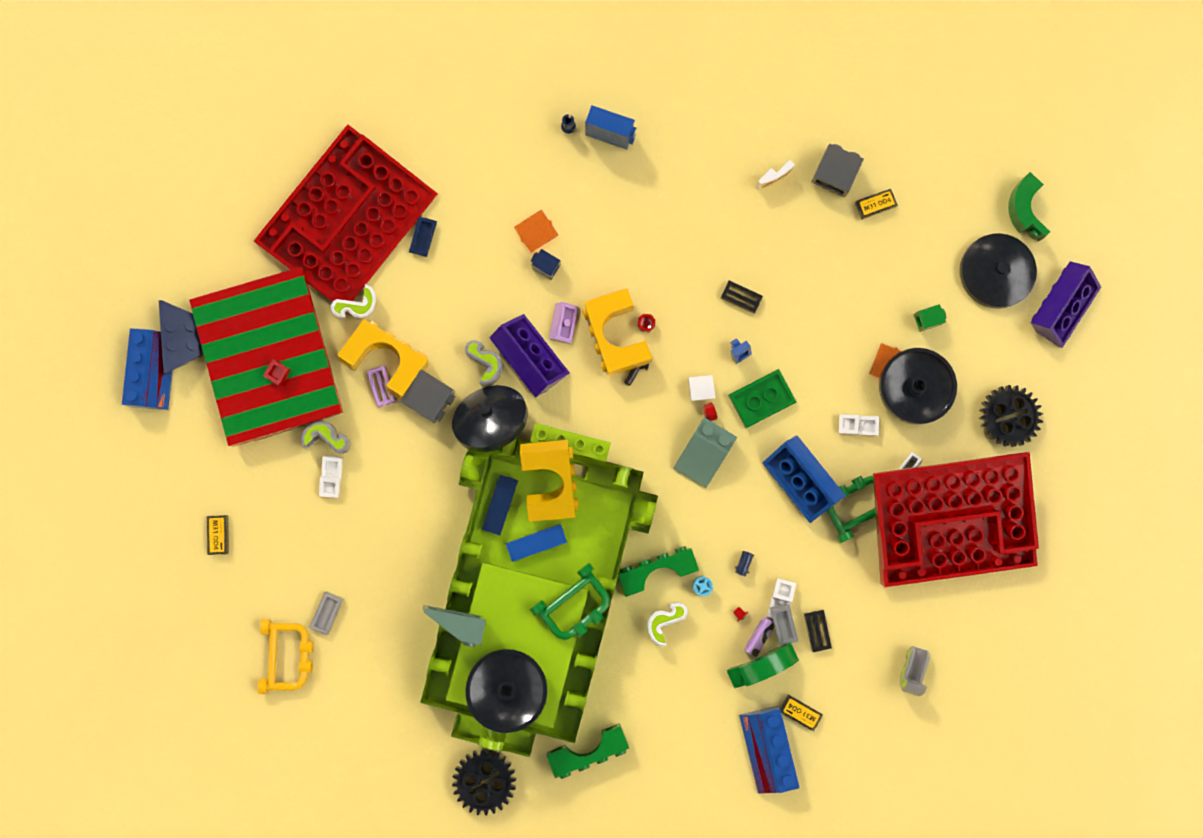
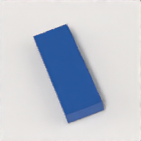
(536, 542)

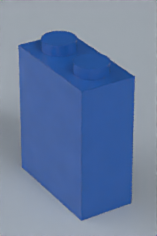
(610, 127)

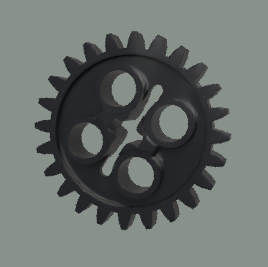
(1016, 432)
(473, 767)

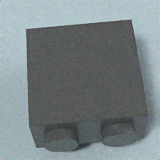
(837, 169)
(428, 397)

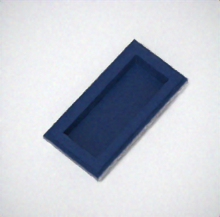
(423, 236)

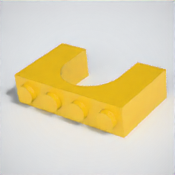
(368, 338)
(614, 358)
(555, 457)

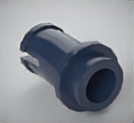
(569, 121)
(744, 563)

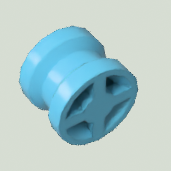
(704, 585)

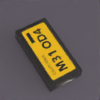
(876, 204)
(217, 535)
(801, 712)

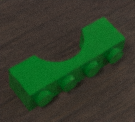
(634, 579)
(565, 761)

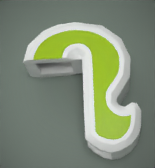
(355, 309)
(662, 618)

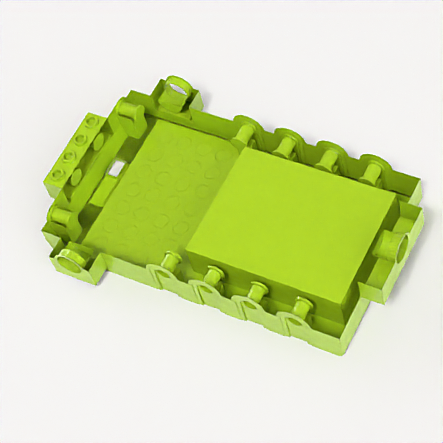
(505, 590)

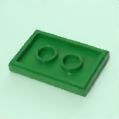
(762, 398)

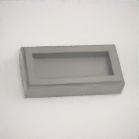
(326, 613)
(784, 624)

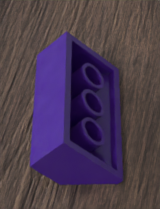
(1066, 303)
(529, 355)

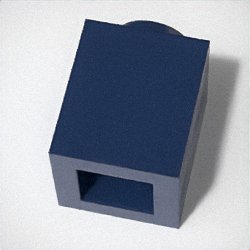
(545, 264)

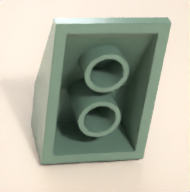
(705, 452)
(462, 625)

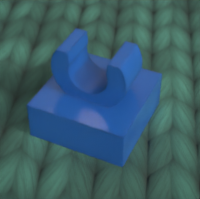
(740, 351)

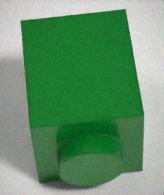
(930, 317)

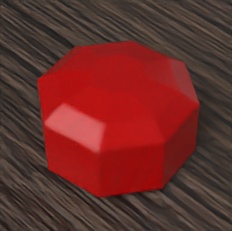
(646, 323)
(710, 412)

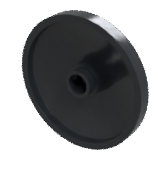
(998, 271)
(918, 386)
(490, 418)
(506, 691)

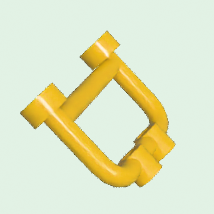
(305, 666)

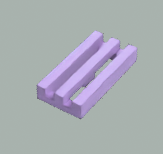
(374, 389)

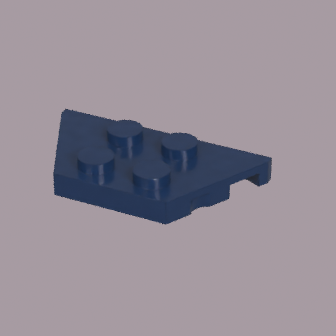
(178, 337)

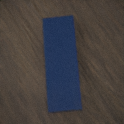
(500, 505)

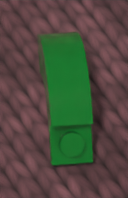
(1020, 208)
(763, 667)

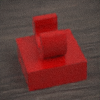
(277, 372)

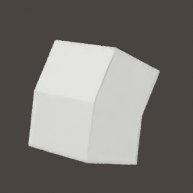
(701, 387)
(914, 458)

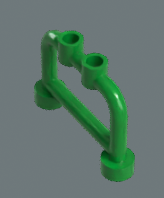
(844, 529)
(580, 628)

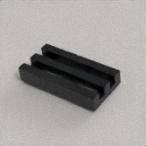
(738, 303)
(810, 632)

